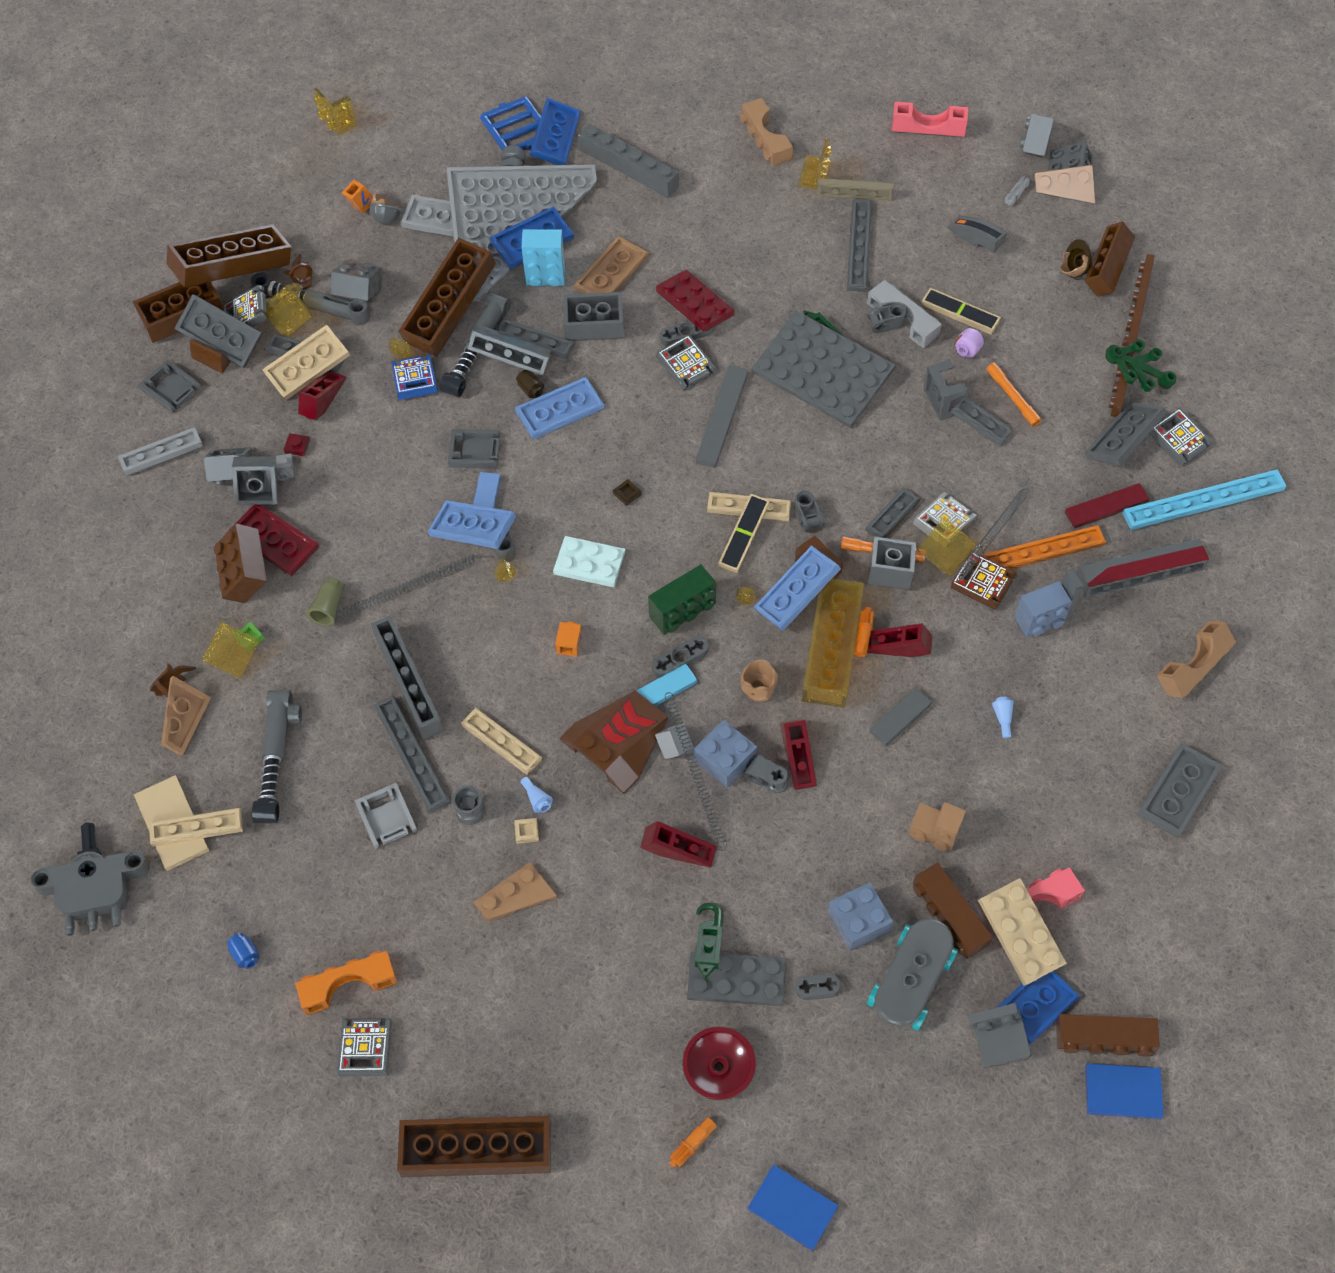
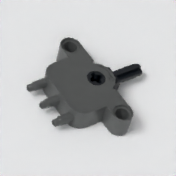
(90, 882)

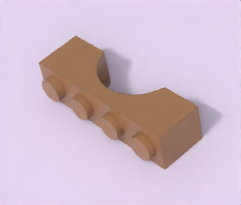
(775, 147)
(1212, 644)

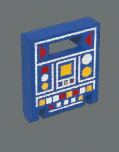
(414, 371)

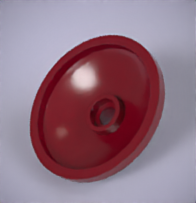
(721, 1047)

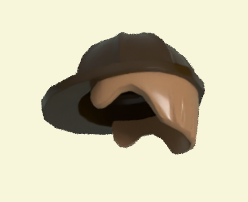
(1077, 259)

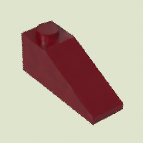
(319, 395)
(901, 641)
(798, 753)
(677, 845)

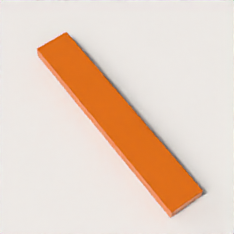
(1049, 548)

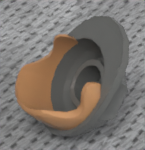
(383, 211)

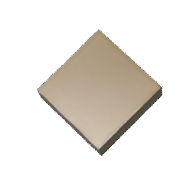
(526, 830)

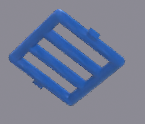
(503, 107)

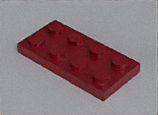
(695, 300)
(279, 540)

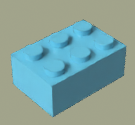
(543, 257)

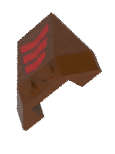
(618, 738)

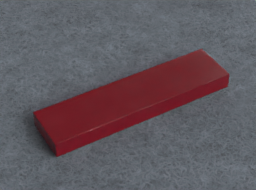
(1106, 505)

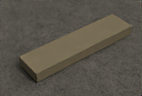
(854, 189)

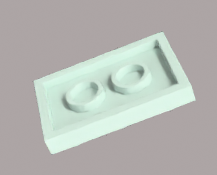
(589, 561)

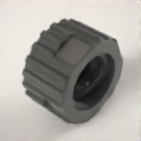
(294, 714)

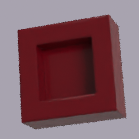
(296, 444)

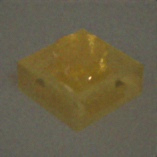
(400, 348)

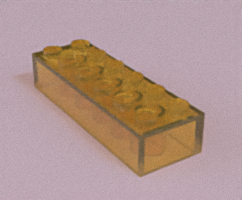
(833, 643)

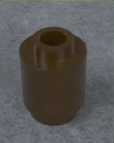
(530, 384)

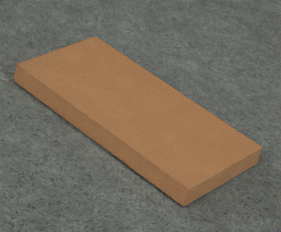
(612, 268)

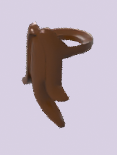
(302, 276)
(161, 684)

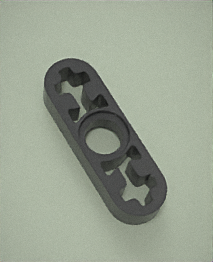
(671, 331)
(683, 648)

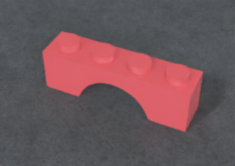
(909, 119)
(1060, 888)

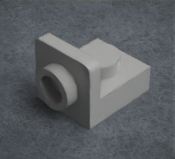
(285, 467)

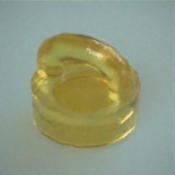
(504, 571)

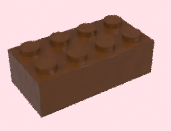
(163, 308)

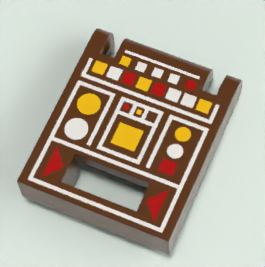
(986, 582)

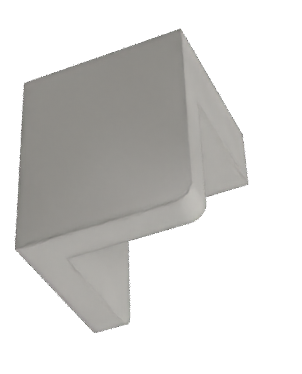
(670, 743)

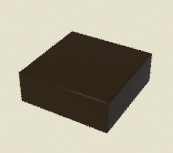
(627, 492)

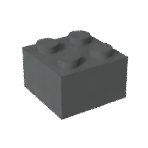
(356, 280)
(255, 480)

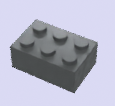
(593, 316)

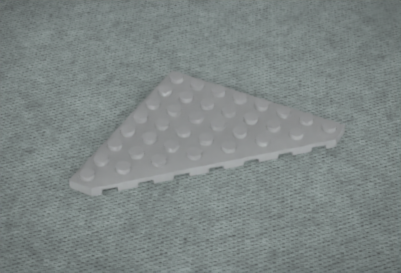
(501, 196)

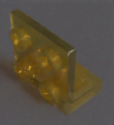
(337, 115)
(815, 168)
(287, 310)

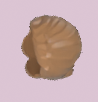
(759, 680)

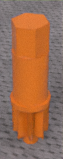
(864, 629)
(692, 1142)

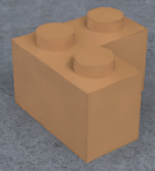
(937, 826)

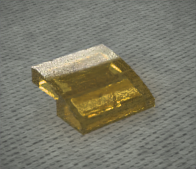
(230, 650)

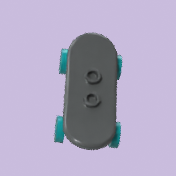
(922, 956)

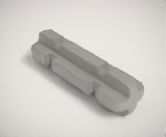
(1017, 191)

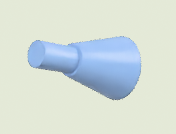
(1003, 708)
(539, 799)

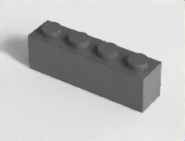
(509, 349)

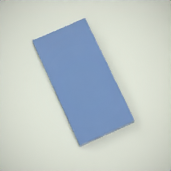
(559, 408)
(472, 524)
(797, 588)

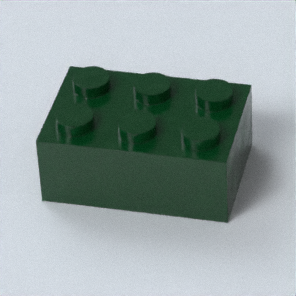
(682, 599)

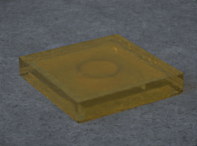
(946, 546)

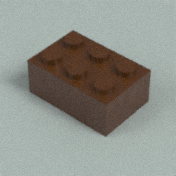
(240, 563)

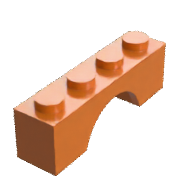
(317, 990)

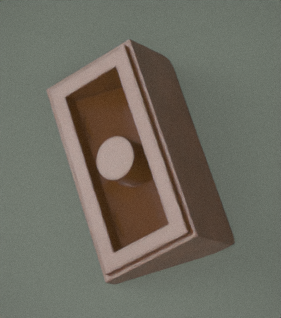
(208, 356)

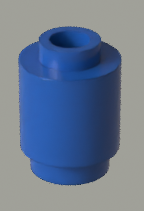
(243, 951)

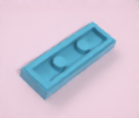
(672, 682)

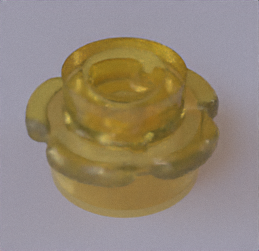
(745, 595)

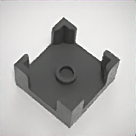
(938, 391)

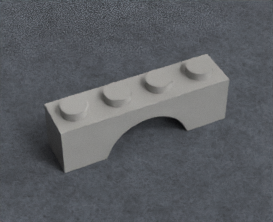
(923, 326)

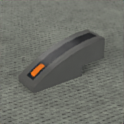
(979, 232)

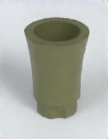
(326, 602)

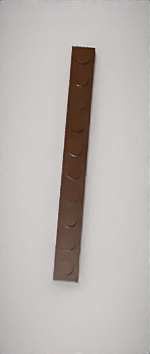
(1132, 327)

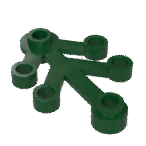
(1119, 356)

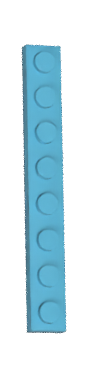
(1204, 499)

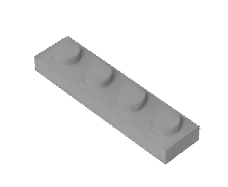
(160, 451)

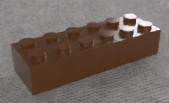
(228, 255)
(447, 297)
(474, 1146)

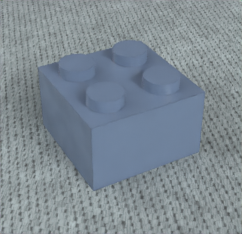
(1043, 609)
(725, 753)
(860, 916)

